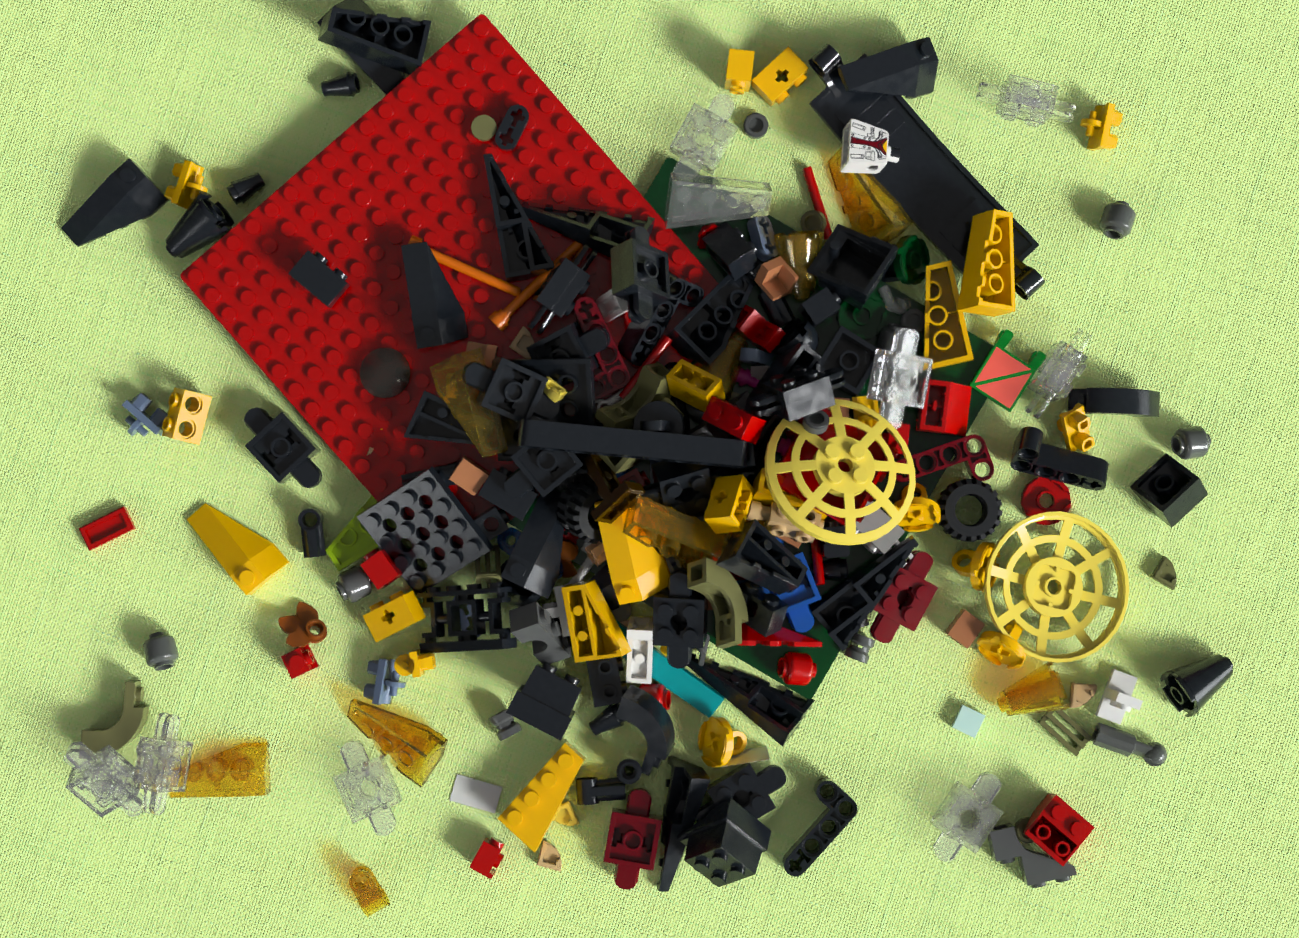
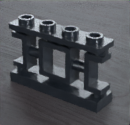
(466, 638)

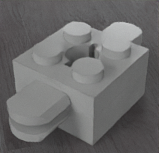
(885, 542)

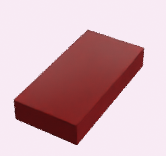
(107, 528)

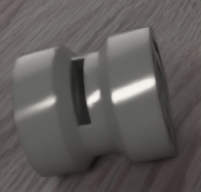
(858, 653)
(505, 724)

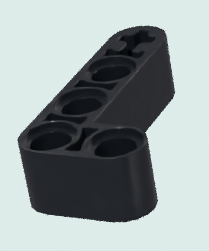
(642, 338)
(1056, 463)
(815, 830)

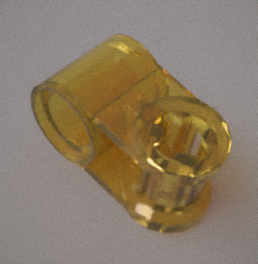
(369, 895)

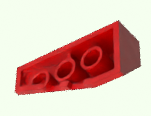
(783, 637)

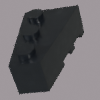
(435, 422)
(762, 559)

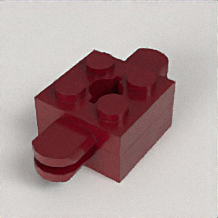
(904, 599)
(632, 838)

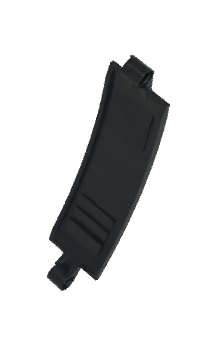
(927, 178)

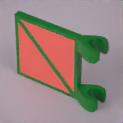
(1003, 375)

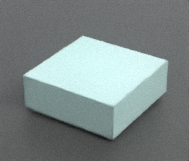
(968, 721)

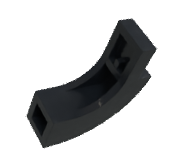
(1116, 401)
(653, 721)

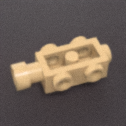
(778, 524)

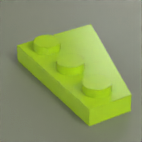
(353, 541)

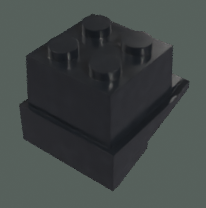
(852, 264)
(546, 700)
(726, 844)

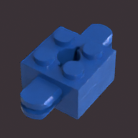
(798, 599)

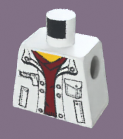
(866, 148)

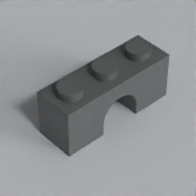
(537, 625)

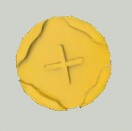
(921, 513)
(977, 565)
(1001, 648)
(717, 741)

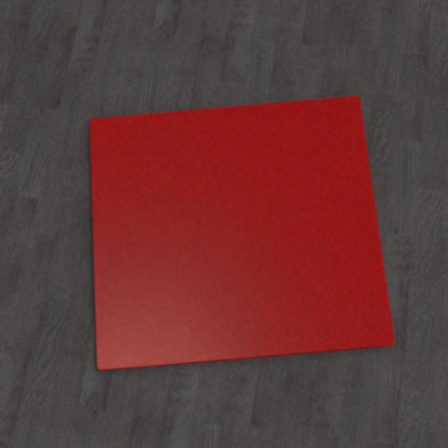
(421, 174)

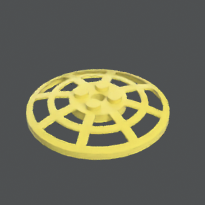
(838, 482)
(1069, 585)

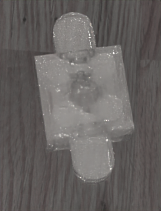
(1026, 100)
(704, 136)
(1057, 371)
(911, 377)
(161, 764)
(102, 780)
(367, 788)
(966, 817)

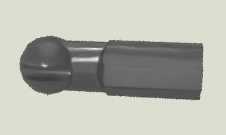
(1126, 744)

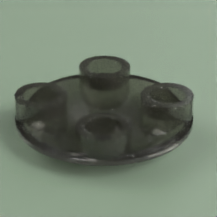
(385, 372)

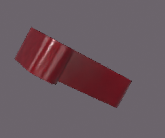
(606, 367)
(961, 455)

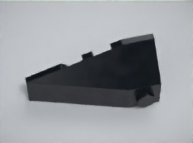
(433, 305)
(538, 551)

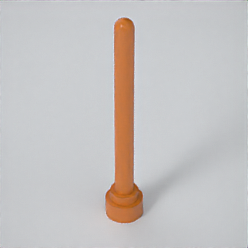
(472, 271)
(501, 317)

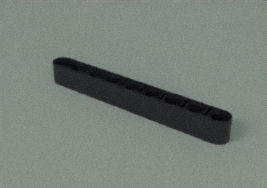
(632, 443)

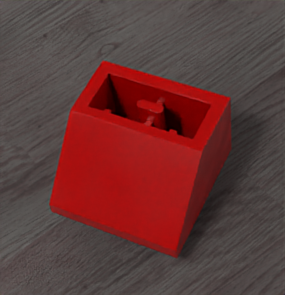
(945, 408)
(1057, 828)

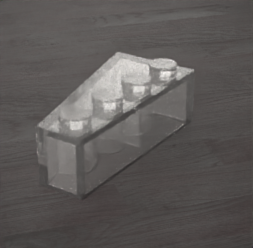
(714, 199)

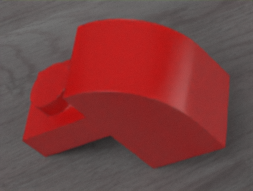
(758, 330)

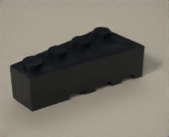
(380, 38)

